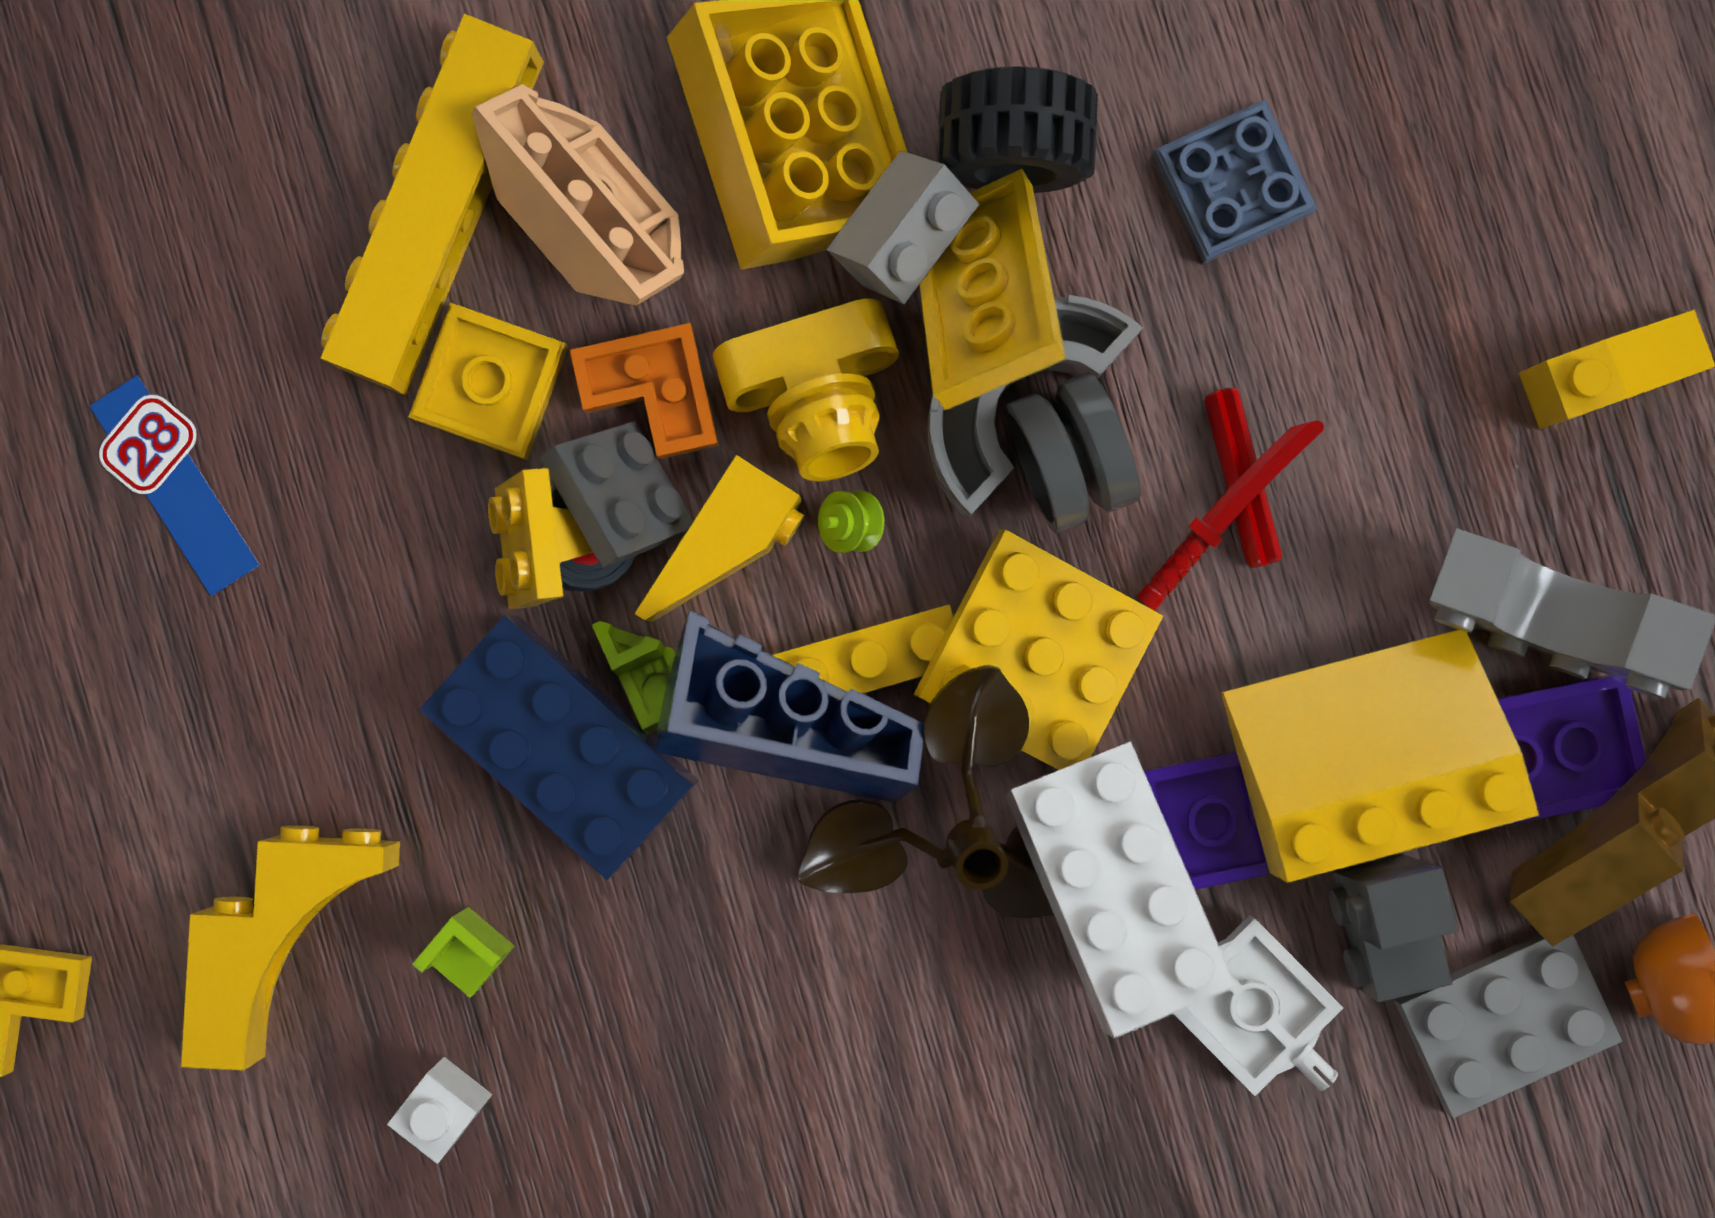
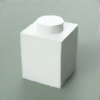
(439, 1109)

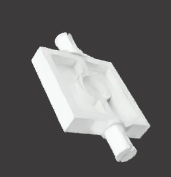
(1269, 1015)

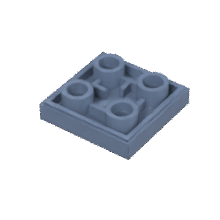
(1234, 181)

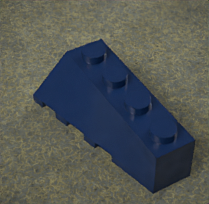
(780, 720)

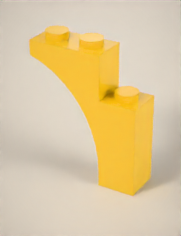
(241, 948)

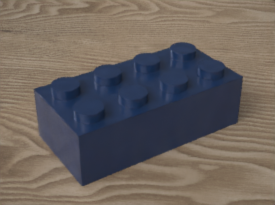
(558, 745)

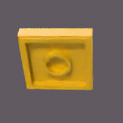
(488, 381)

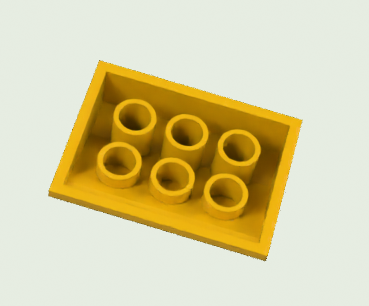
(786, 118)
(1376, 756)

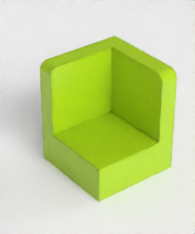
(465, 951)

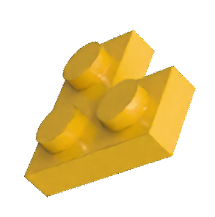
(41, 987)

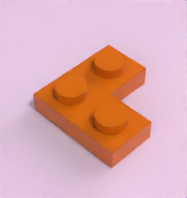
(655, 369)

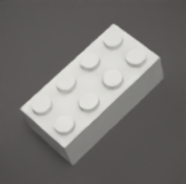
(1119, 891)

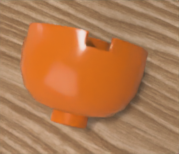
(1676, 980)

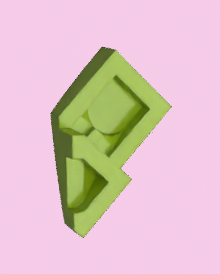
(642, 668)

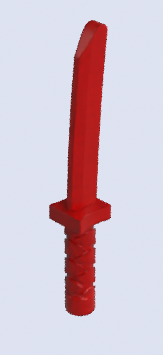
(1226, 511)

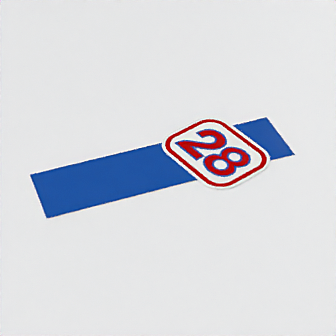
(150, 456)

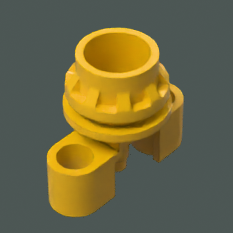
(814, 384)

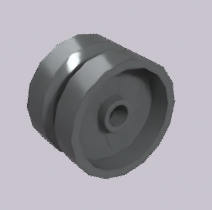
(1073, 452)

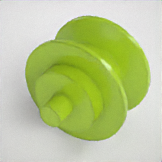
(851, 521)

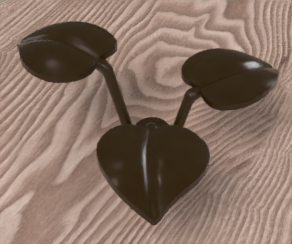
(968, 721)

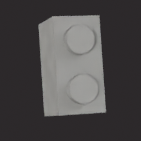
(903, 226)

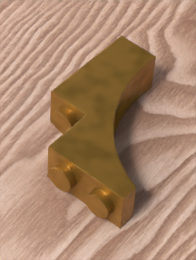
(1629, 840)

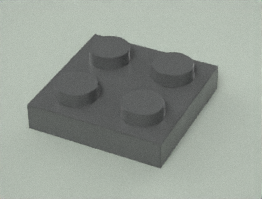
(617, 493)

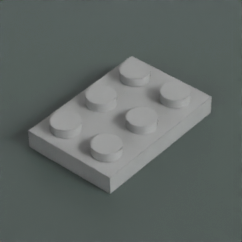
(1508, 1022)

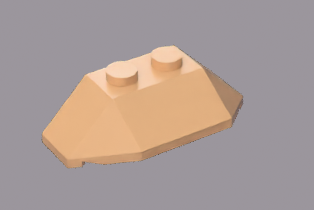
(579, 197)

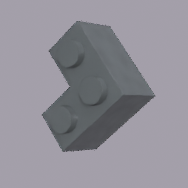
(1394, 925)

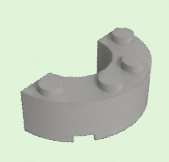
(964, 436)
(1573, 621)

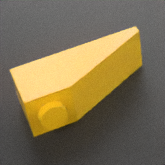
(1616, 369)
(730, 532)

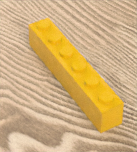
(429, 211)

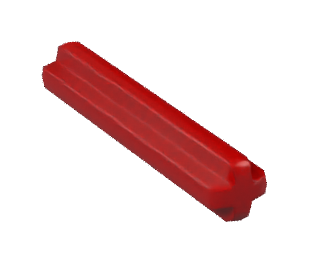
(1236, 457)

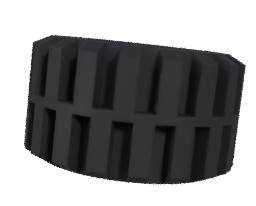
(1018, 121)

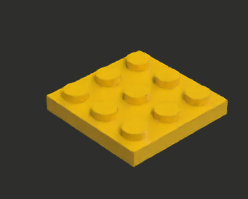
(1055, 638)

